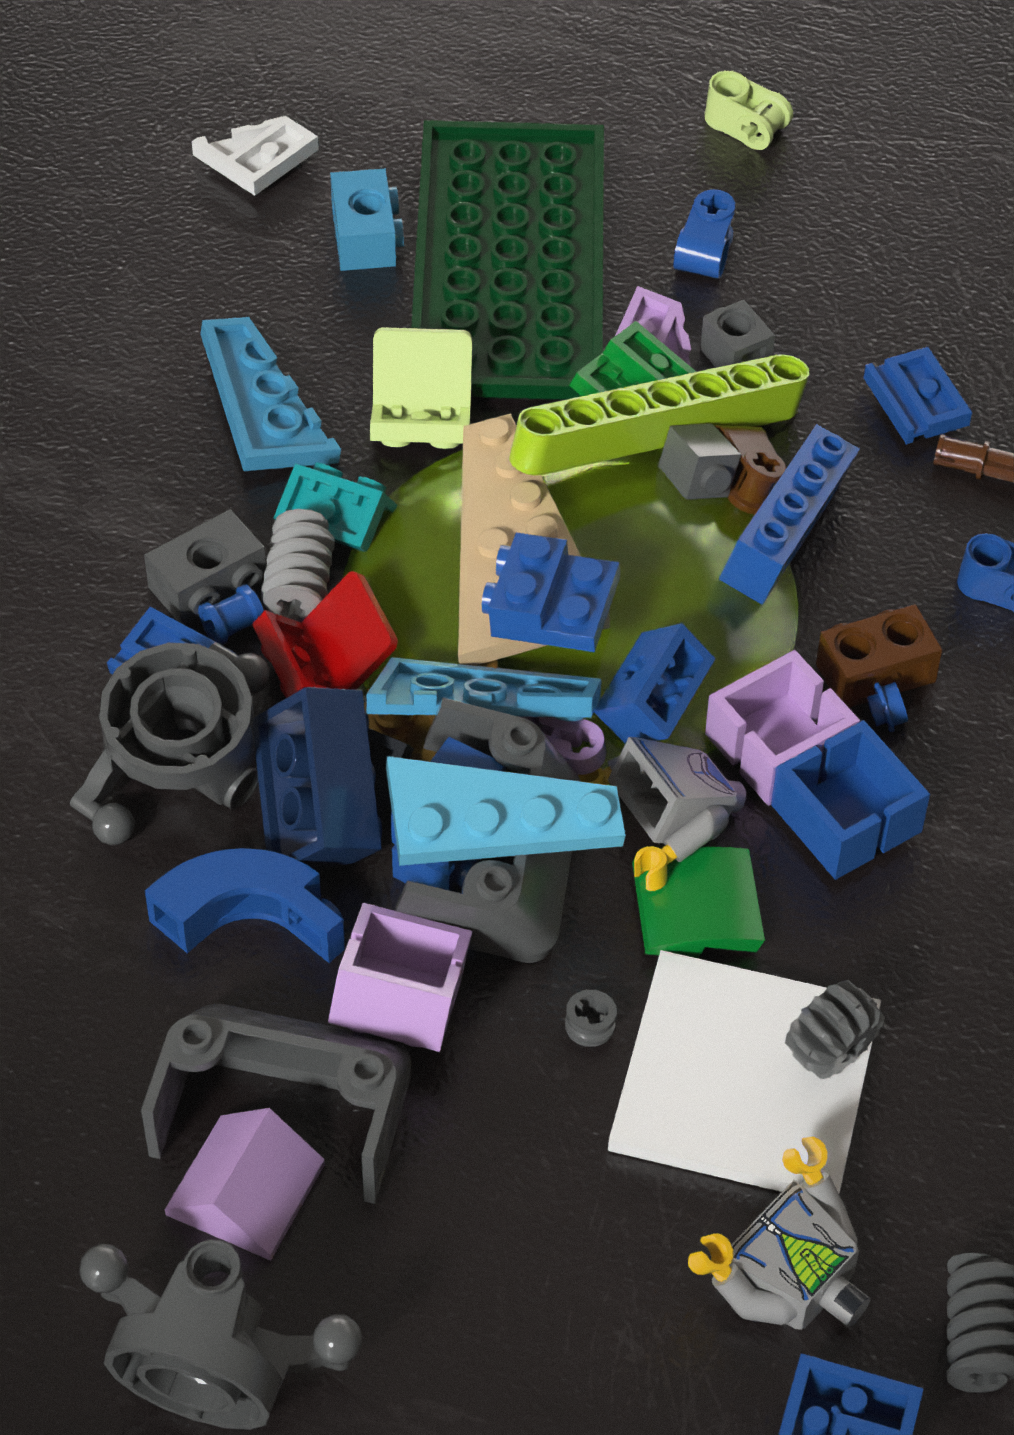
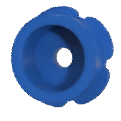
(887, 706)

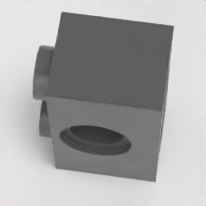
(205, 565)

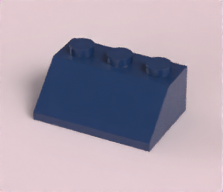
(317, 778)

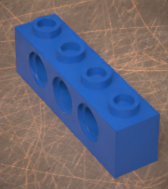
(788, 514)

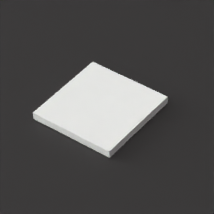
(721, 1086)

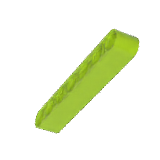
(640, 415)

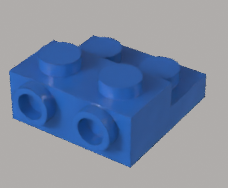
(549, 594)

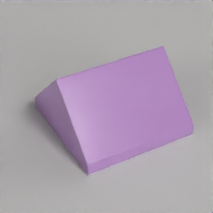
(247, 1181)

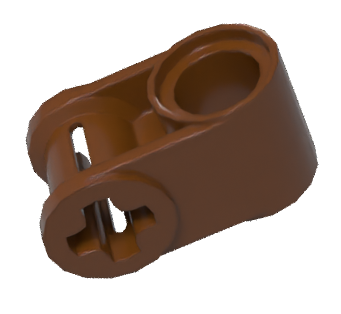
(757, 467)

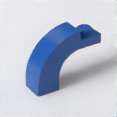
(244, 885)

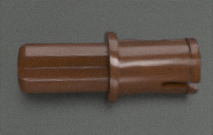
(974, 458)

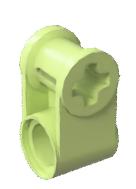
(743, 111)

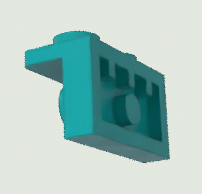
(348, 506)

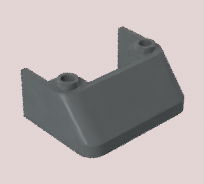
(506, 906)
(362, 1066)

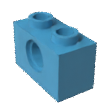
(364, 219)

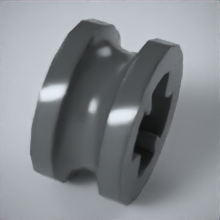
(578, 1026)

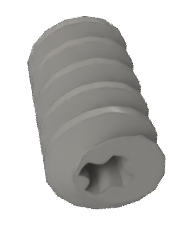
(297, 564)

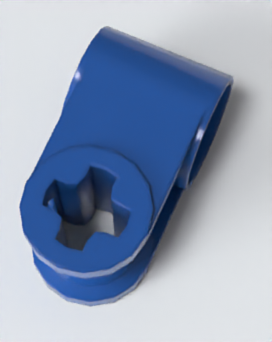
(707, 235)
(988, 570)

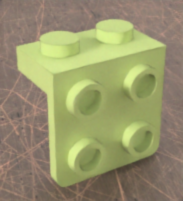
(421, 386)

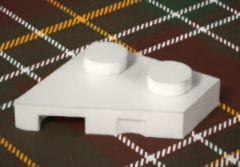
(258, 152)

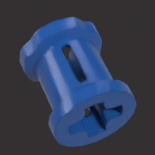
(230, 614)

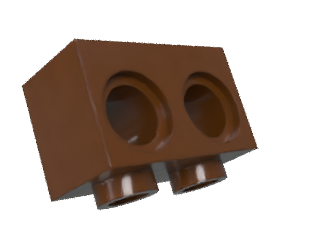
(878, 649)

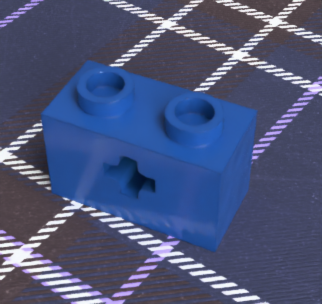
(655, 684)

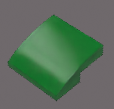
(629, 360)
(704, 904)

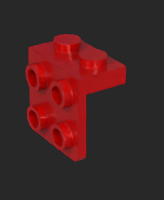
(334, 644)

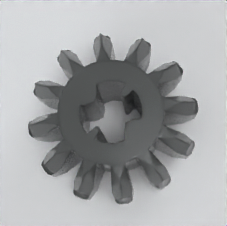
(834, 1029)

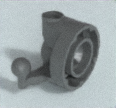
(200, 693)
(202, 1343)

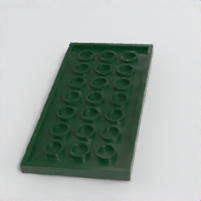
(513, 250)

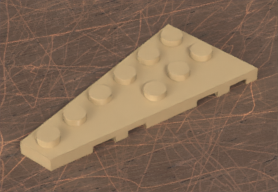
(495, 507)

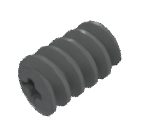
(980, 1322)

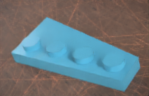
(486, 813)

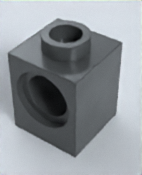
(735, 335)

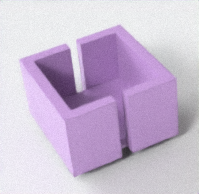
(772, 719)
(399, 977)

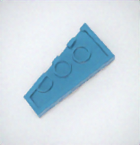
(260, 402)
(420, 685)

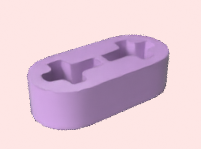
(571, 734)

